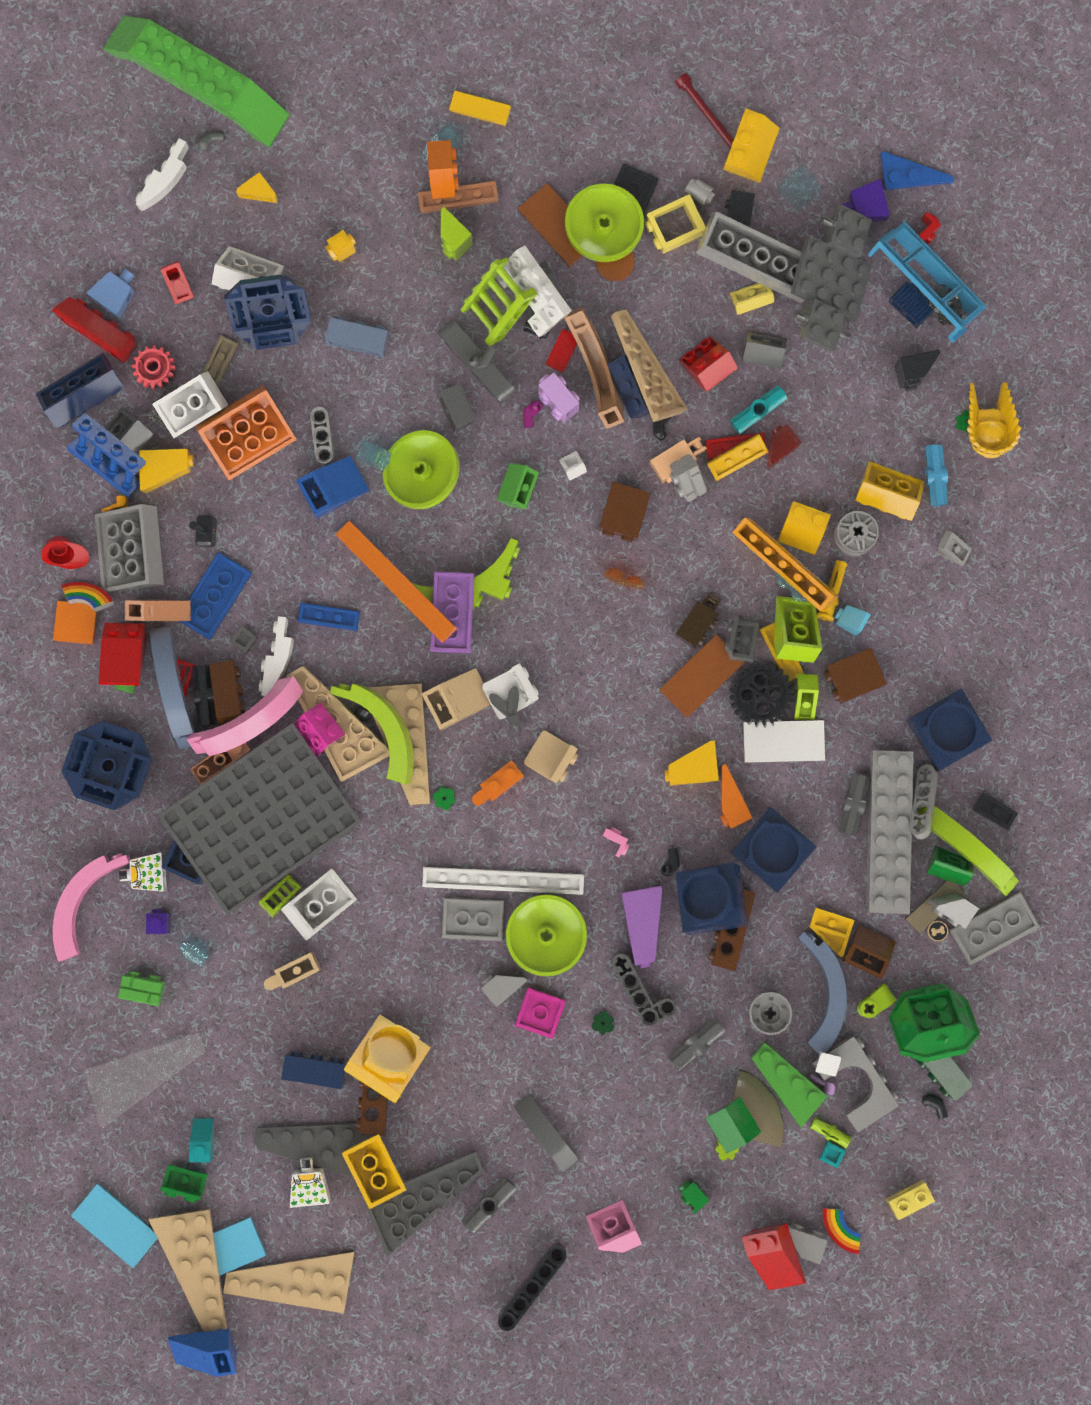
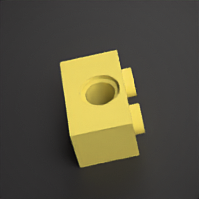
(910, 1200)

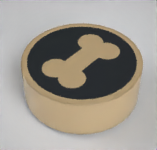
(937, 931)

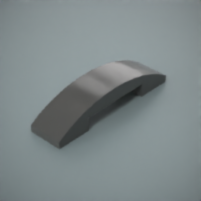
(546, 1133)

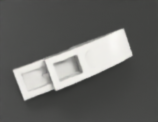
(161, 183)
(276, 665)

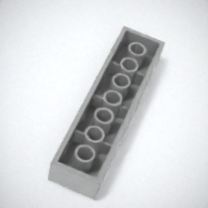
(889, 832)

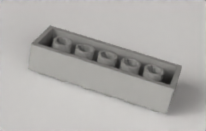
(750, 254)

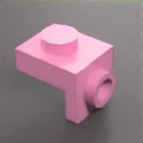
(615, 835)

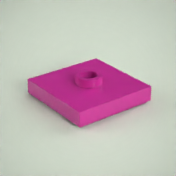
(540, 1013)

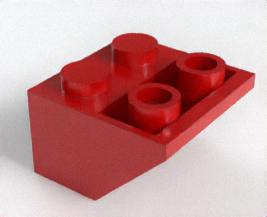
(708, 363)

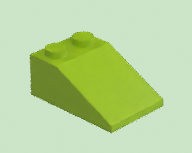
(796, 630)

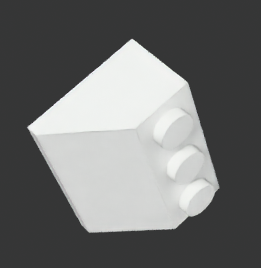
(240, 265)

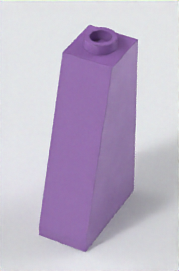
(642, 920)

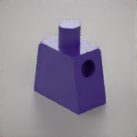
(869, 201)

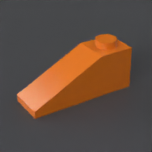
(733, 806)

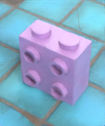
(556, 395)

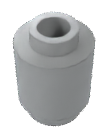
(700, 191)

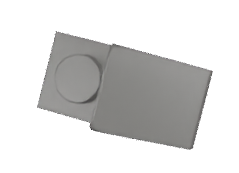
(953, 548)

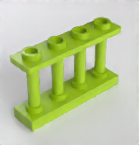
(514, 308)

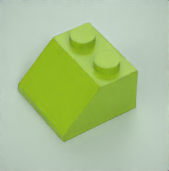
(454, 236)

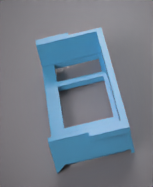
(937, 270)

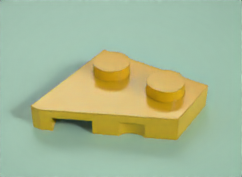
(832, 929)

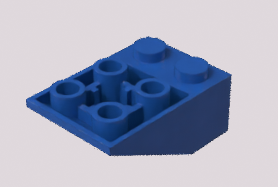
(332, 486)
(206, 1352)

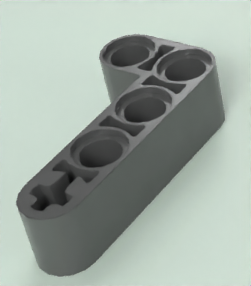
(638, 987)

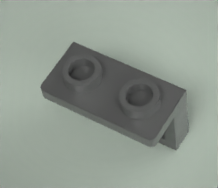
(742, 640)

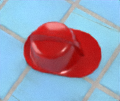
(63, 553)

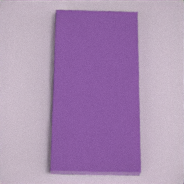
(454, 599)

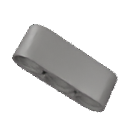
(322, 427)

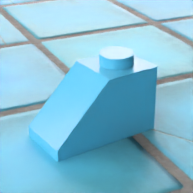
(851, 619)

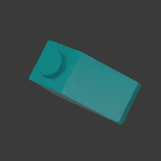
(201, 1140)

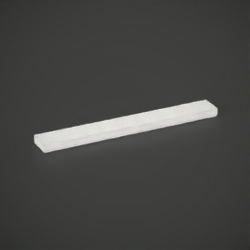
(503, 880)

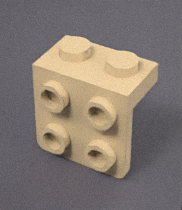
(551, 757)

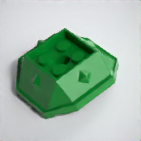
(933, 1023)

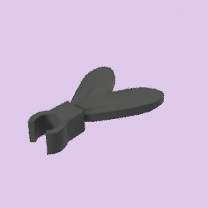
(508, 709)

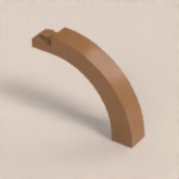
(596, 359)

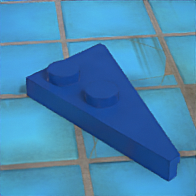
(902, 173)

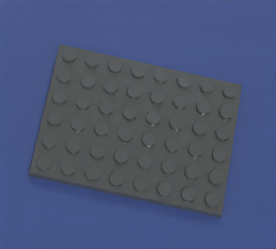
(259, 819)

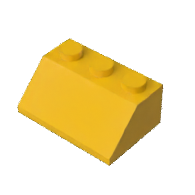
(751, 146)
(890, 491)
(374, 1171)

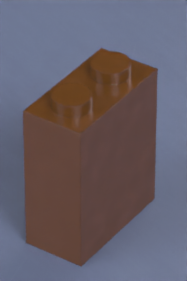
(624, 512)
(855, 676)

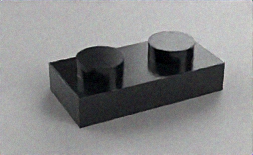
(995, 811)

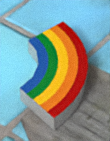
(88, 594)
(839, 1231)

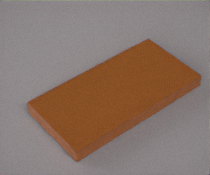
(547, 216)
(700, 677)

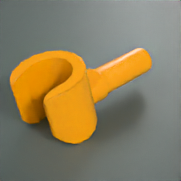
(122, 502)

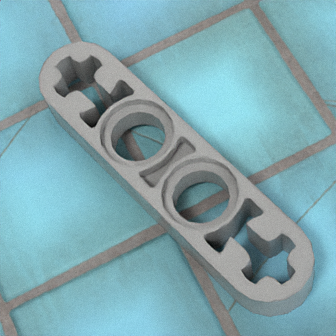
(926, 801)

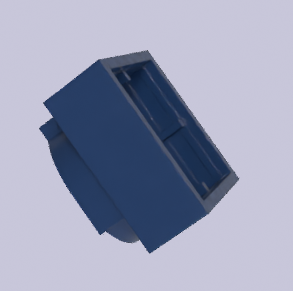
(949, 730)
(773, 850)
(711, 899)

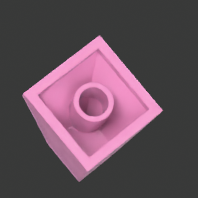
(613, 1228)

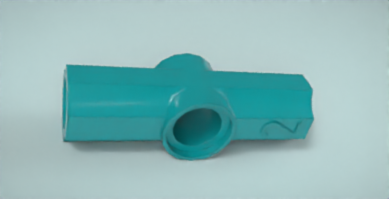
(749, 417)

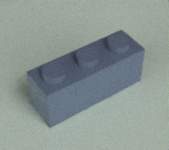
(357, 336)

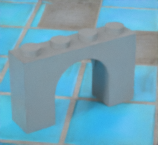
(879, 1100)

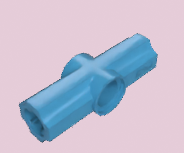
(936, 475)

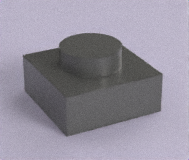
(243, 639)

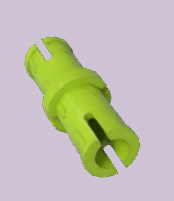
(830, 1132)

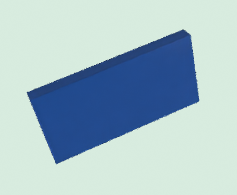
(216, 594)

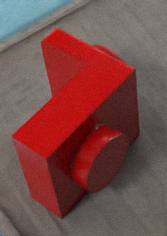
(933, 224)

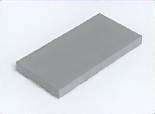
(995, 928)

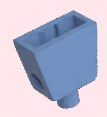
(113, 292)

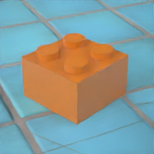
(442, 169)

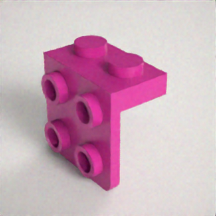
(318, 729)

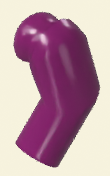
(530, 411)

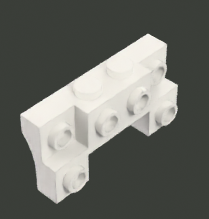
(548, 303)

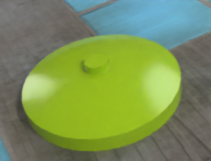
(604, 222)
(421, 469)
(546, 935)

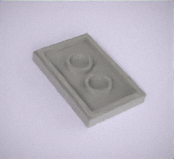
(472, 919)

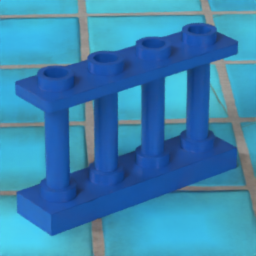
(106, 455)

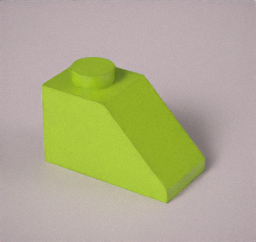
(806, 697)

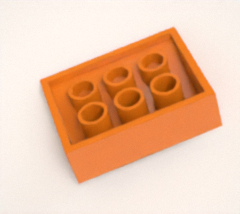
(245, 432)

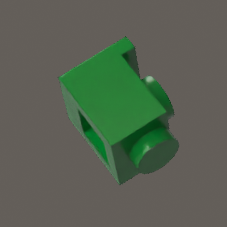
(693, 1195)

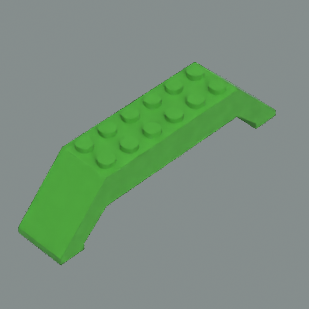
(198, 76)

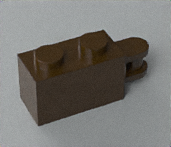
(698, 622)

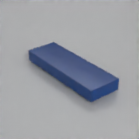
(328, 616)

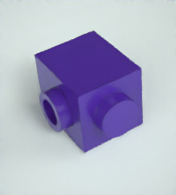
(157, 922)

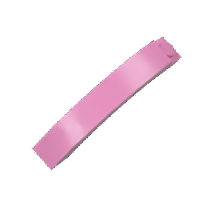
(251, 723)
(66, 911)

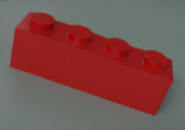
(95, 328)

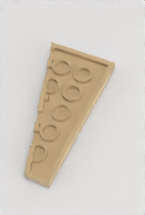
(358, 746)

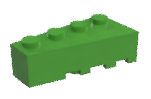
(791, 1086)

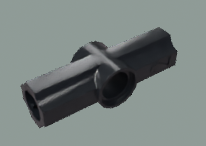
(203, 695)

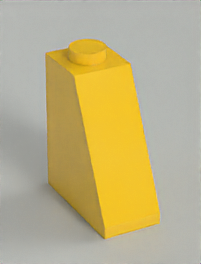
(163, 467)
(695, 767)

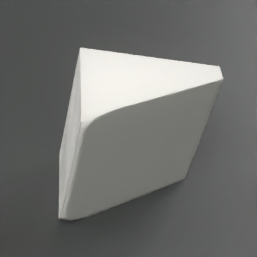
(573, 465)
(828, 1063)

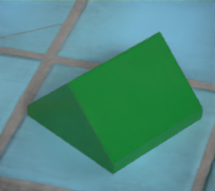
(950, 866)
(733, 1125)

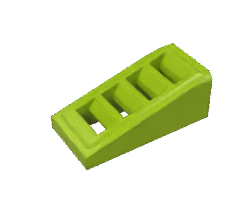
(269, 896)

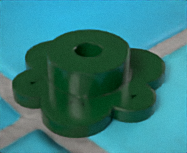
(607, 1027)

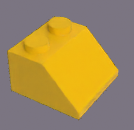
(804, 528)

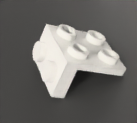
(502, 684)

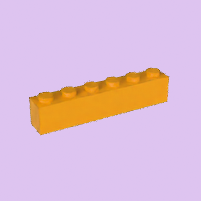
(785, 564)

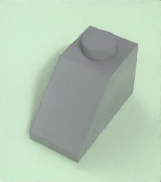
(501, 987)

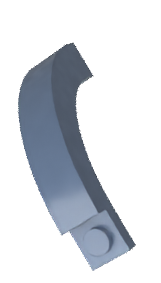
(170, 685)
(836, 1003)

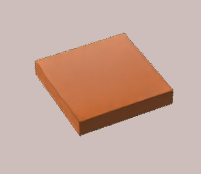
(74, 623)

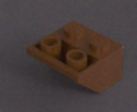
(869, 952)

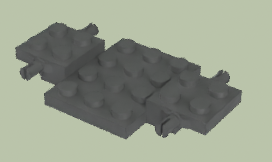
(832, 277)

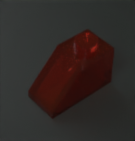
(781, 445)

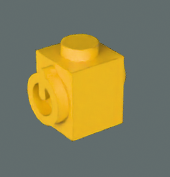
(340, 246)

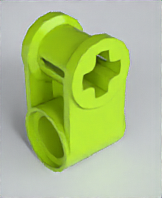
(878, 999)

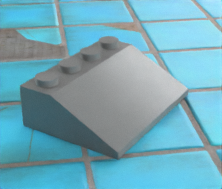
(129, 548)

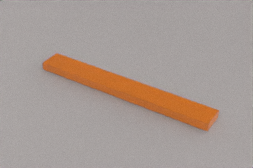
(396, 581)

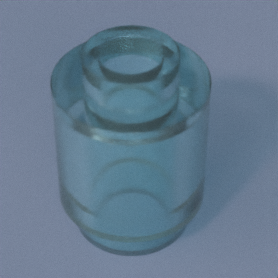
(194, 953)

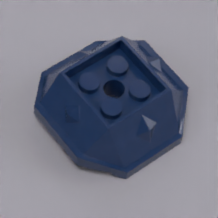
(273, 324)
(87, 759)

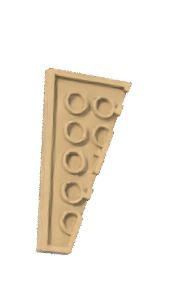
(653, 382)
(409, 704)
(193, 1257)
(306, 1282)

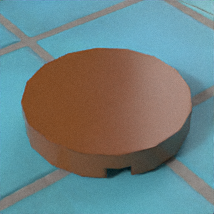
(618, 269)

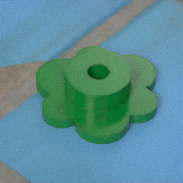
(961, 424)
(445, 804)

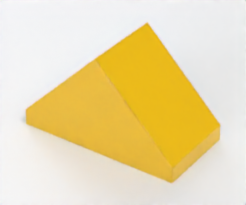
(257, 189)

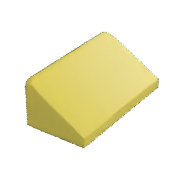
(751, 298)

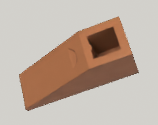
(157, 610)
(215, 764)

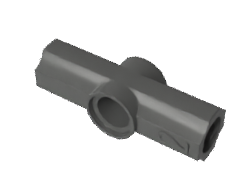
(854, 804)
(696, 1044)
(480, 1214)

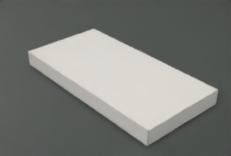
(784, 741)

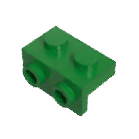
(184, 1183)

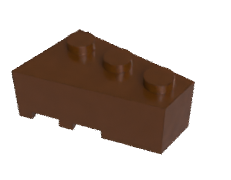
(227, 691)

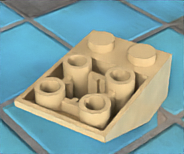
(456, 699)

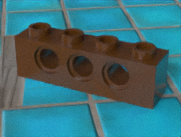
(730, 960)
(375, 1126)

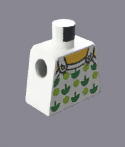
(146, 873)
(309, 1185)

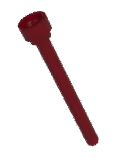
(684, 83)

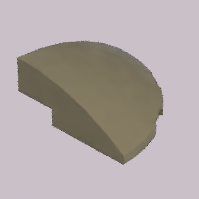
(762, 1108)

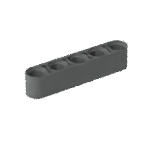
(461, 344)

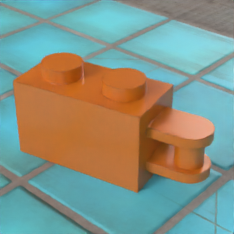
(498, 784)

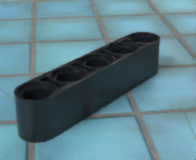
(529, 1296)

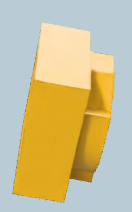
(387, 1058)

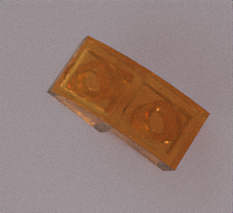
(617, 577)

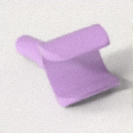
(829, 1088)

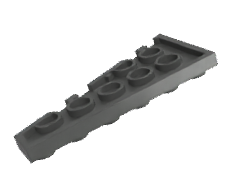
(319, 1142)
(425, 1196)

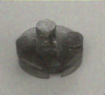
(954, 304)

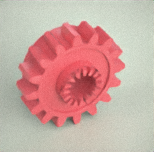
(146, 360)

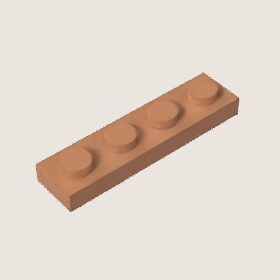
(465, 197)

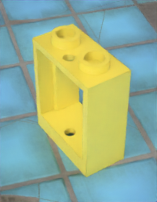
(693, 215)

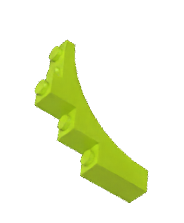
(490, 582)

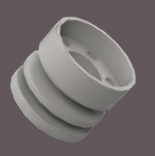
(844, 535)
(779, 1005)

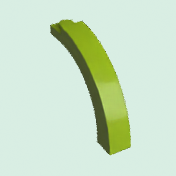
(397, 735)
(973, 850)

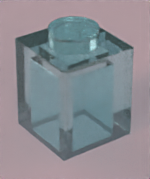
(373, 456)

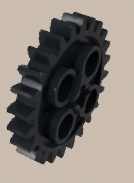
(750, 707)

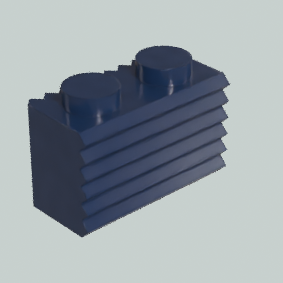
(911, 304)

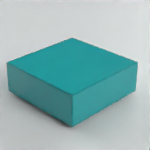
(832, 1154)

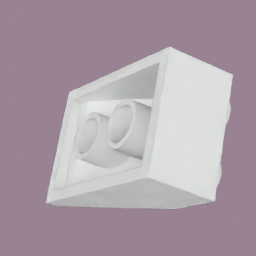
(190, 404)
(318, 904)

